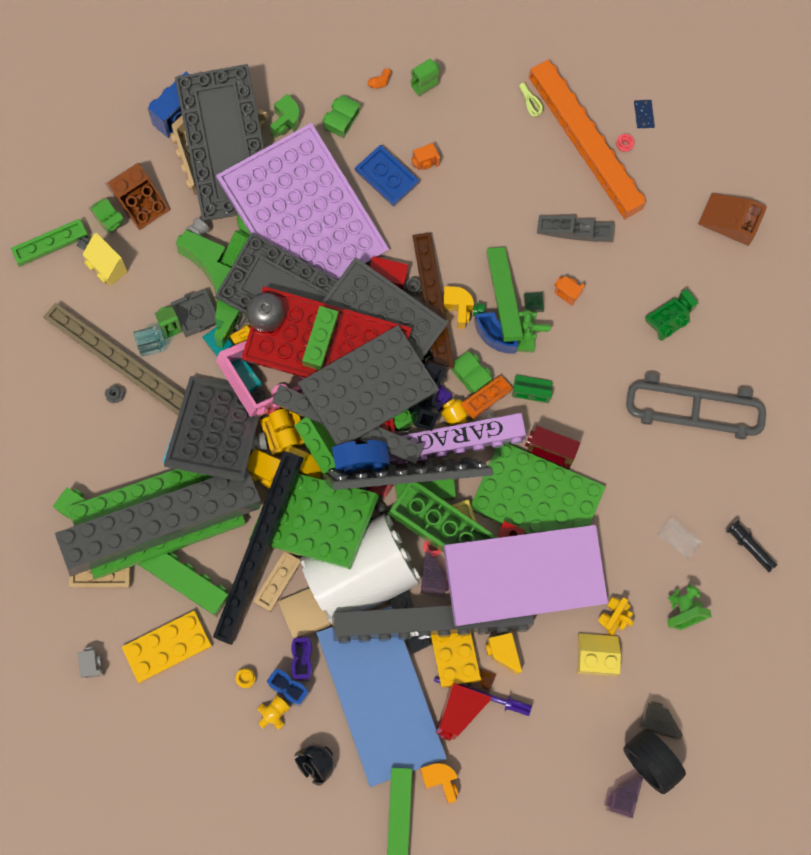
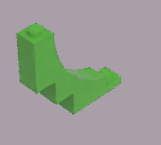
(207, 257)

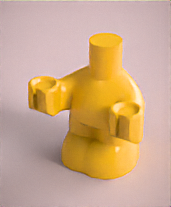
(273, 713)

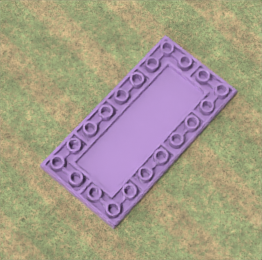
(525, 575)

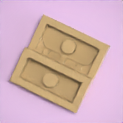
(303, 614)

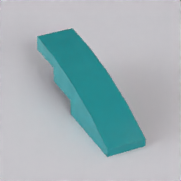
(242, 368)

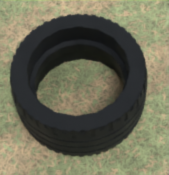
(654, 761)

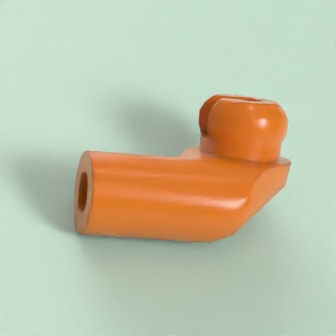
(380, 81)

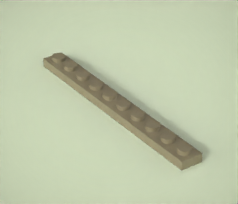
(115, 357)

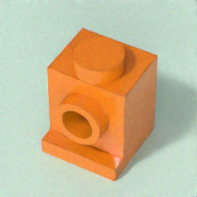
(425, 157)
(568, 289)

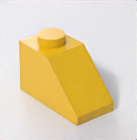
(309, 466)
(504, 652)

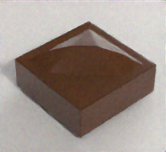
(486, 682)

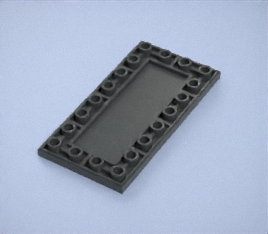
(219, 130)
(270, 266)
(408, 474)

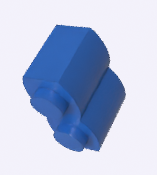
(282, 684)

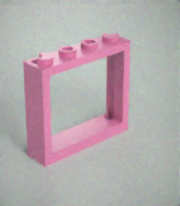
(224, 361)

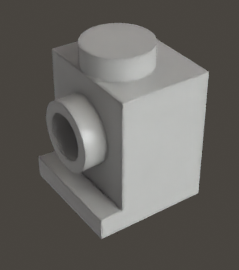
(89, 663)

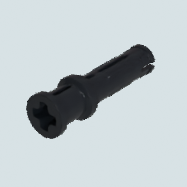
(745, 539)

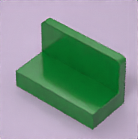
(532, 389)

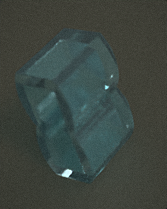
(149, 340)

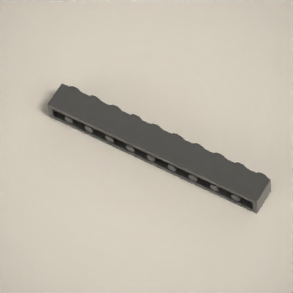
(414, 622)

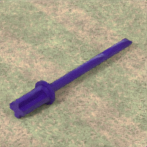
(511, 704)

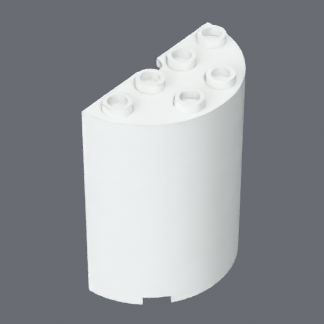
(376, 575)

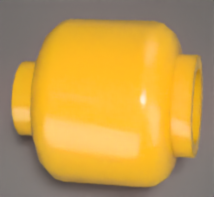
(454, 412)

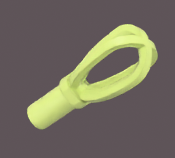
(528, 95)

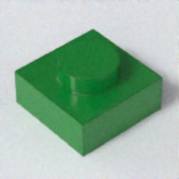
(688, 300)

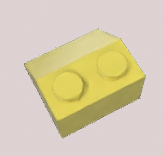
(103, 260)
(598, 655)

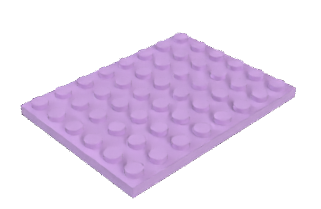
(303, 203)

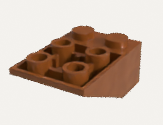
(137, 196)
(733, 217)

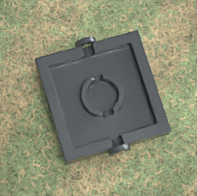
(195, 312)

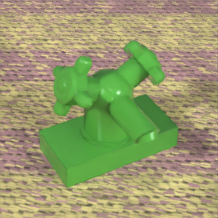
(528, 326)
(690, 610)

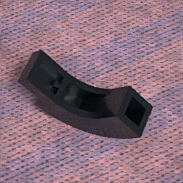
(425, 413)

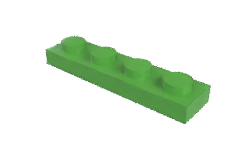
(49, 242)

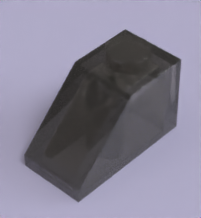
(659, 721)

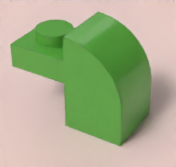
(288, 115)
(106, 215)

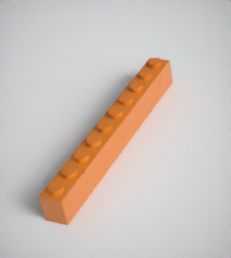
(587, 139)

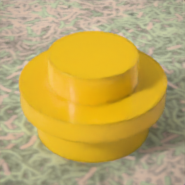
(245, 678)

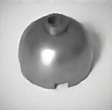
(265, 312)

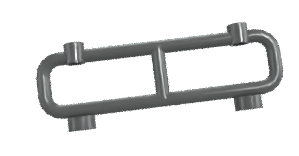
(744, 397)

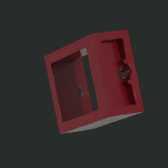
(552, 447)

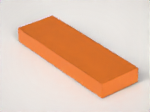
(486, 396)

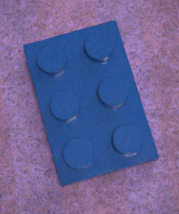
(386, 175)

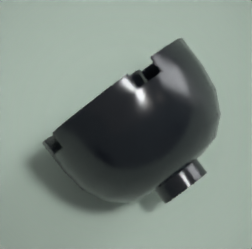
(316, 762)

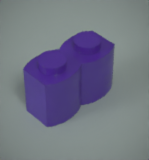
(301, 664)

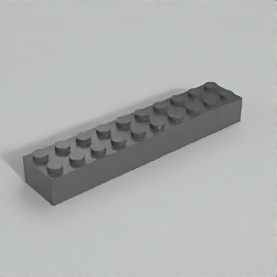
(155, 522)

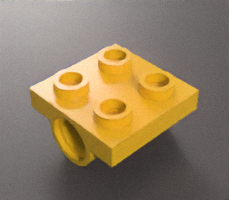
(281, 432)

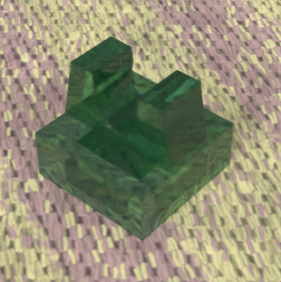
(533, 301)

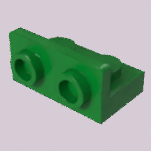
(668, 318)

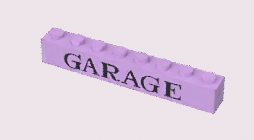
(466, 437)

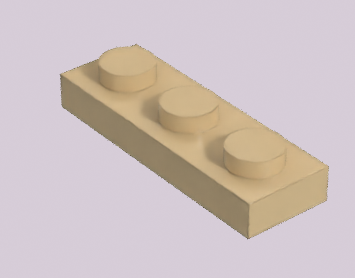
(115, 580)
(277, 581)

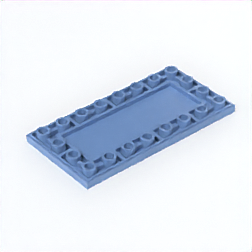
(382, 705)

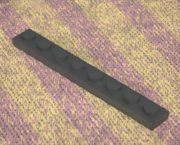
(396, 444)

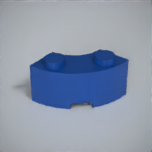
(490, 332)
(353, 457)

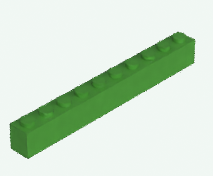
(167, 568)

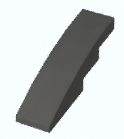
(576, 229)

